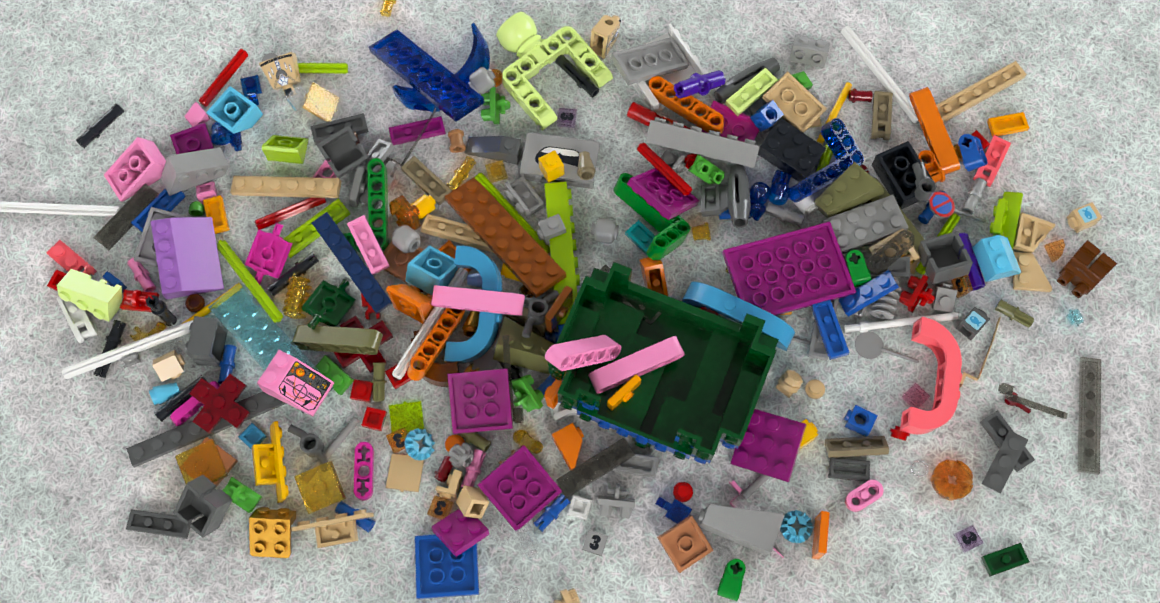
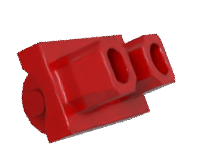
(919, 286)
(136, 300)

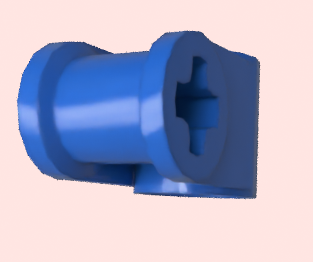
(973, 154)

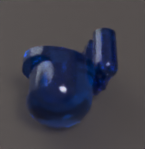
(223, 136)
(779, 188)
(759, 195)

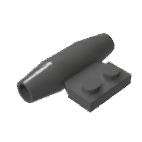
(739, 80)
(731, 197)

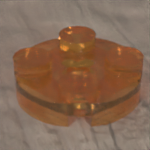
(405, 212)
(952, 468)

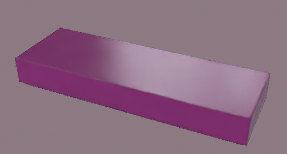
(410, 131)

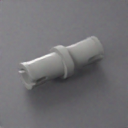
(974, 196)
(785, 214)

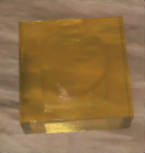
(496, 171)

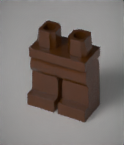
(1081, 275)

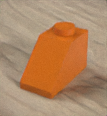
(653, 275)
(569, 444)

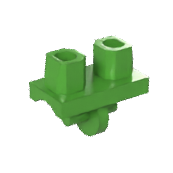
(497, 106)
(706, 171)
(525, 395)
(242, 495)

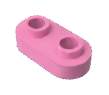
(863, 496)

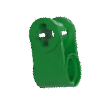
(858, 272)
(730, 583)

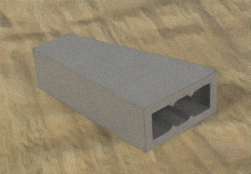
(743, 526)

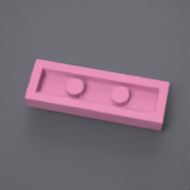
(368, 245)

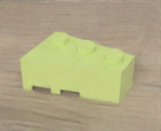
(90, 294)

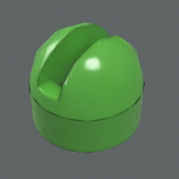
(196, 209)

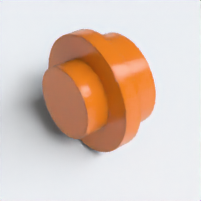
(452, 440)

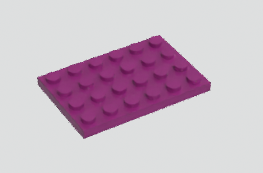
(790, 270)

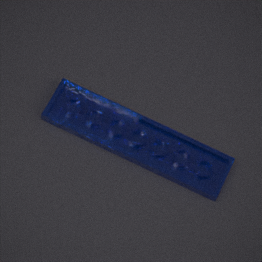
(427, 75)

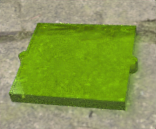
(406, 415)

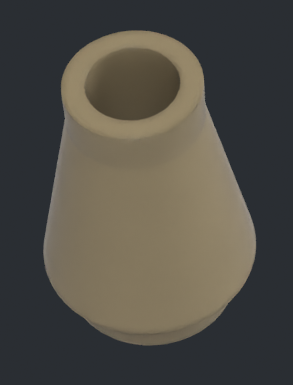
(585, 166)

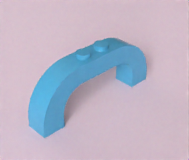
(712, 298)
(488, 322)

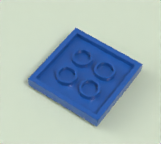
(441, 572)

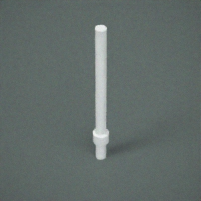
(864, 326)

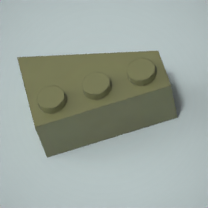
(848, 191)
(523, 351)

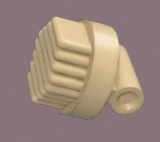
(789, 383)
(568, 596)

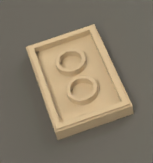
(795, 102)

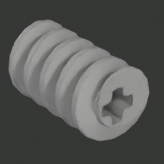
(884, 307)

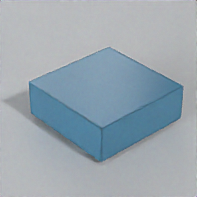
(252, 435)

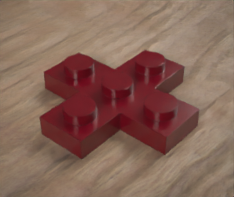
(348, 358)
(219, 403)

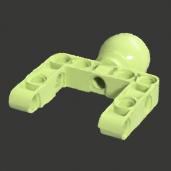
(520, 36)

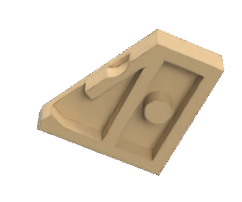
(1031, 232)
(1032, 276)

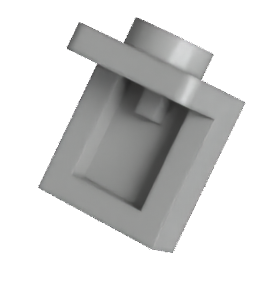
(550, 228)
(944, 297)

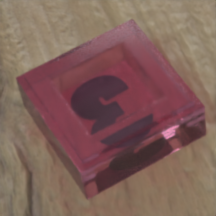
(915, 396)

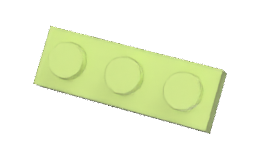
(751, 92)

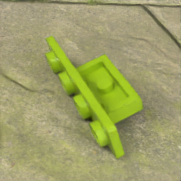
(1007, 216)

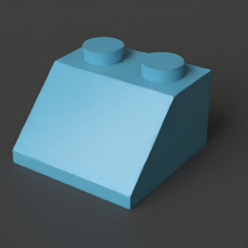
(234, 111)
(996, 258)
(431, 269)

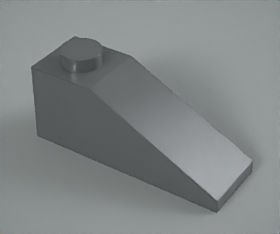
(495, 148)

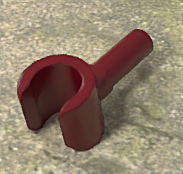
(1011, 403)

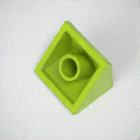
(285, 149)

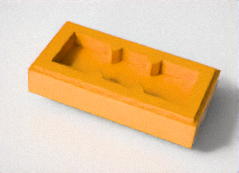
(1008, 124)
(215, 208)
(624, 392)

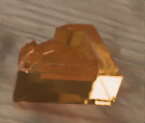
(1055, 249)

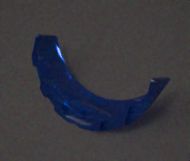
(478, 58)

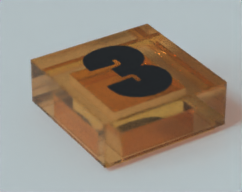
(963, 285)
(397, 439)
(440, 508)

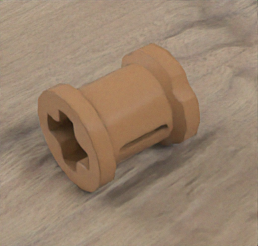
(456, 138)

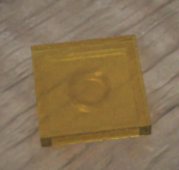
(202, 461)
(320, 487)

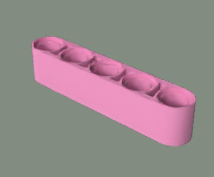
(478, 300)
(582, 352)
(636, 363)

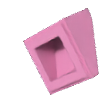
(196, 115)
(206, 191)

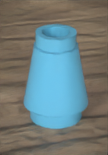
(162, 393)

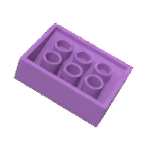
(187, 256)

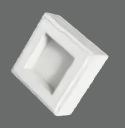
(579, 507)

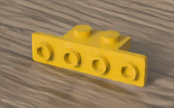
(269, 464)

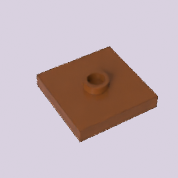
(559, 309)

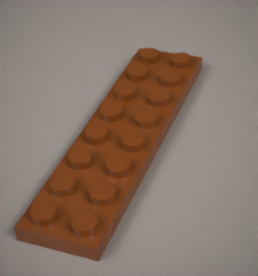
(505, 237)

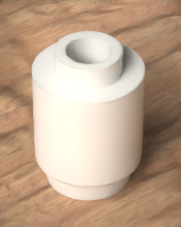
(807, 205)

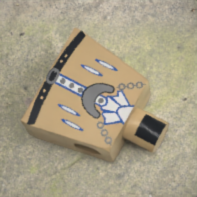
(609, 29)
(282, 72)

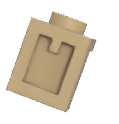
(454, 482)

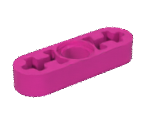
(188, 409)
(357, 465)

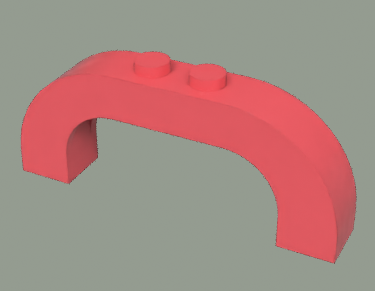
(947, 382)

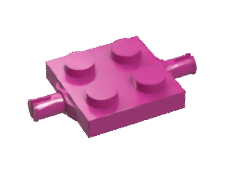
(268, 253)

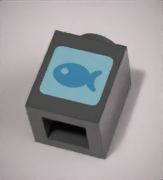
(973, 323)

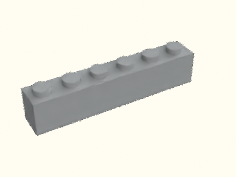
(702, 143)

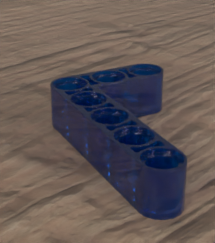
(845, 152)

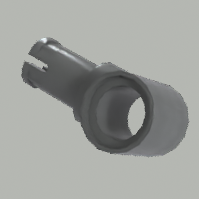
(923, 181)

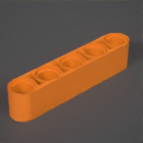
(690, 112)
(934, 129)
(432, 346)

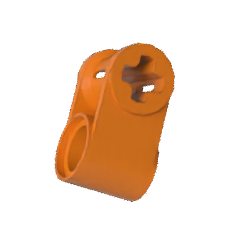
(932, 166)

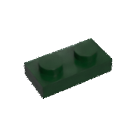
(1005, 559)

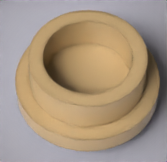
(815, 389)

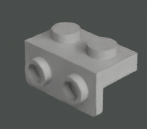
(809, 51)
(524, 197)

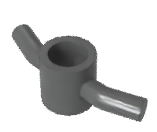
(538, 318)
(305, 440)

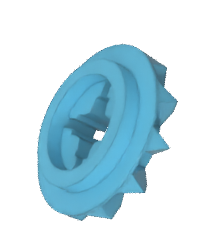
(412, 446)
(789, 532)

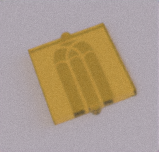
(321, 102)

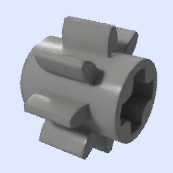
(461, 455)

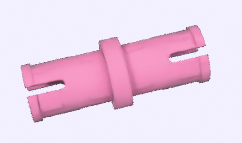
(141, 275)
(473, 469)

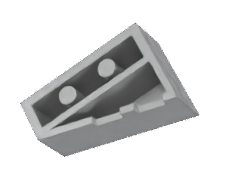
(193, 169)

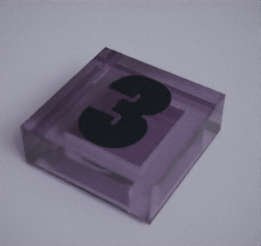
(567, 117)
(968, 538)

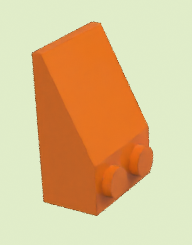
(410, 301)

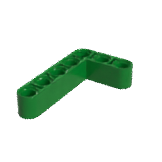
(373, 197)
(672, 231)

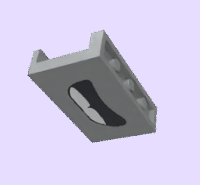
(568, 151)

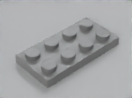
(649, 60)
(867, 223)

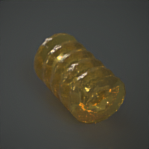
(295, 297)

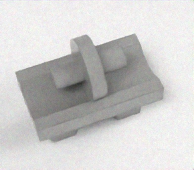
(607, 502)

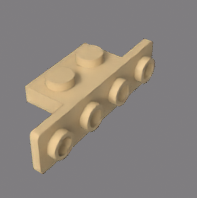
(334, 531)

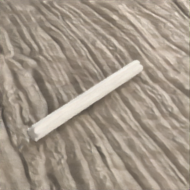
(879, 72)
(67, 209)
(430, 322)
(126, 350)

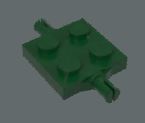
(328, 304)

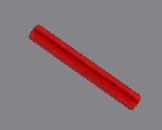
(223, 77)
(664, 169)
(288, 212)

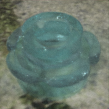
(1075, 317)

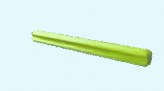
(480, 177)
(249, 281)

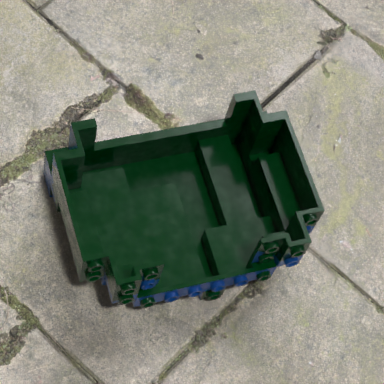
(684, 403)

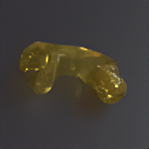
(160, 326)
(522, 437)

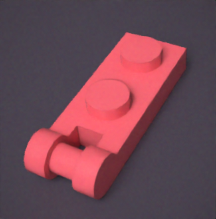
(995, 155)
(69, 259)

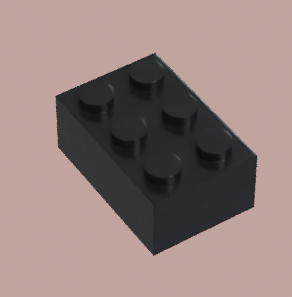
(791, 150)
(897, 174)

